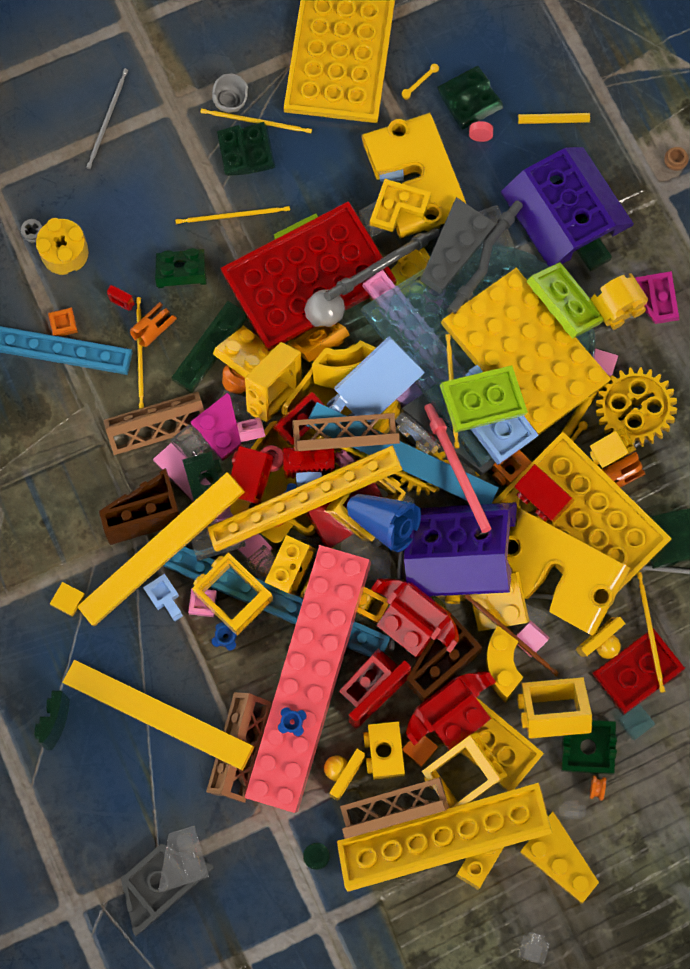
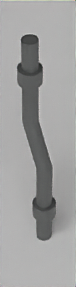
(347, 284)
(466, 292)

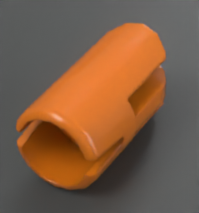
(148, 329)
(625, 470)

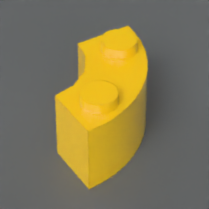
(335, 365)
(501, 663)

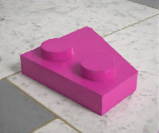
(661, 297)
(219, 427)

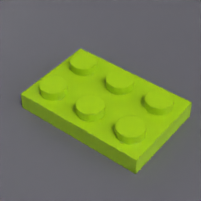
(565, 300)
(483, 398)

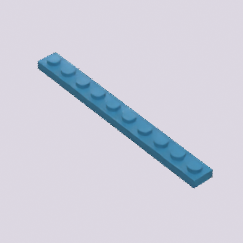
(284, 605)

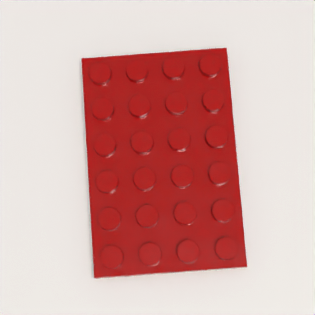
(287, 271)

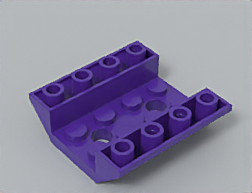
(551, 209)
(458, 560)

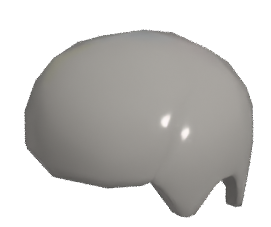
(230, 93)
(324, 312)

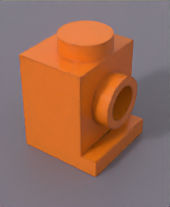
(517, 462)

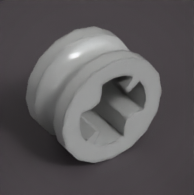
(26, 225)

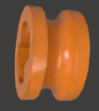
(597, 788)

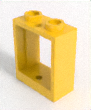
(273, 381)
(340, 513)
(287, 563)
(251, 611)
(556, 723)
(483, 758)

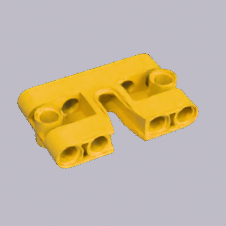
(415, 152)
(583, 567)

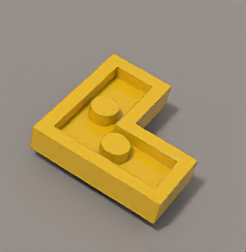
(396, 198)

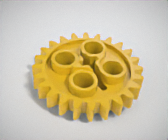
(621, 391)

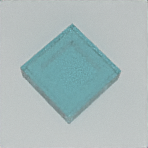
(636, 722)

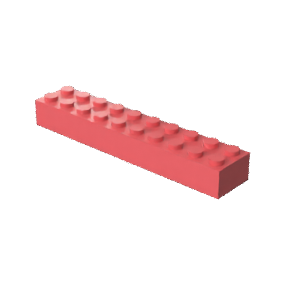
(308, 677)

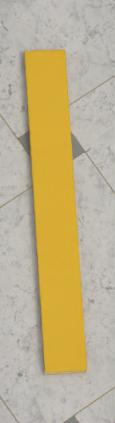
(304, 498)
(161, 549)
(158, 715)

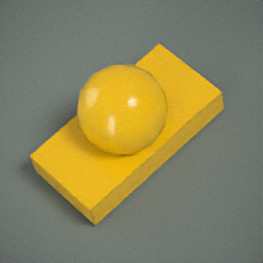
(603, 641)
(342, 771)

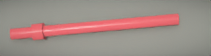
(439, 428)

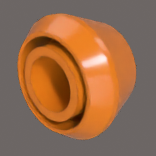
(233, 381)

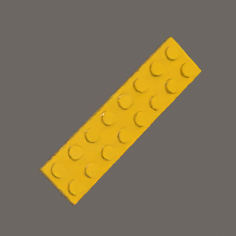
(444, 837)

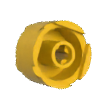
(62, 246)
(620, 300)

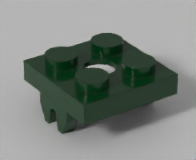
(192, 272)
(603, 758)

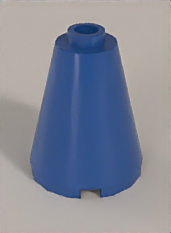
(386, 519)

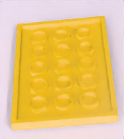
(339, 59)
(515, 328)
(601, 510)

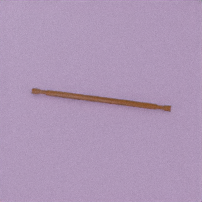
(520, 642)

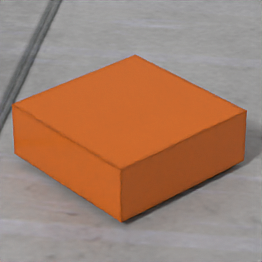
(63, 322)
(421, 751)

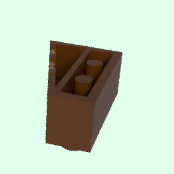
(140, 512)
(438, 666)

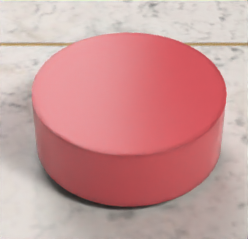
(481, 131)
(277, 453)

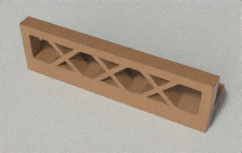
(149, 417)
(343, 442)
(238, 722)
(397, 817)

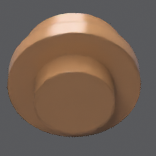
(676, 158)

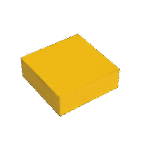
(67, 599)

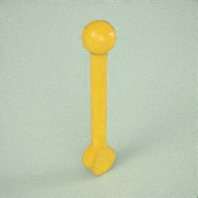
(406, 93)
(582, 426)

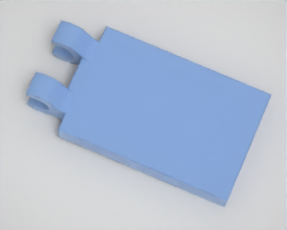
(376, 381)
(503, 437)

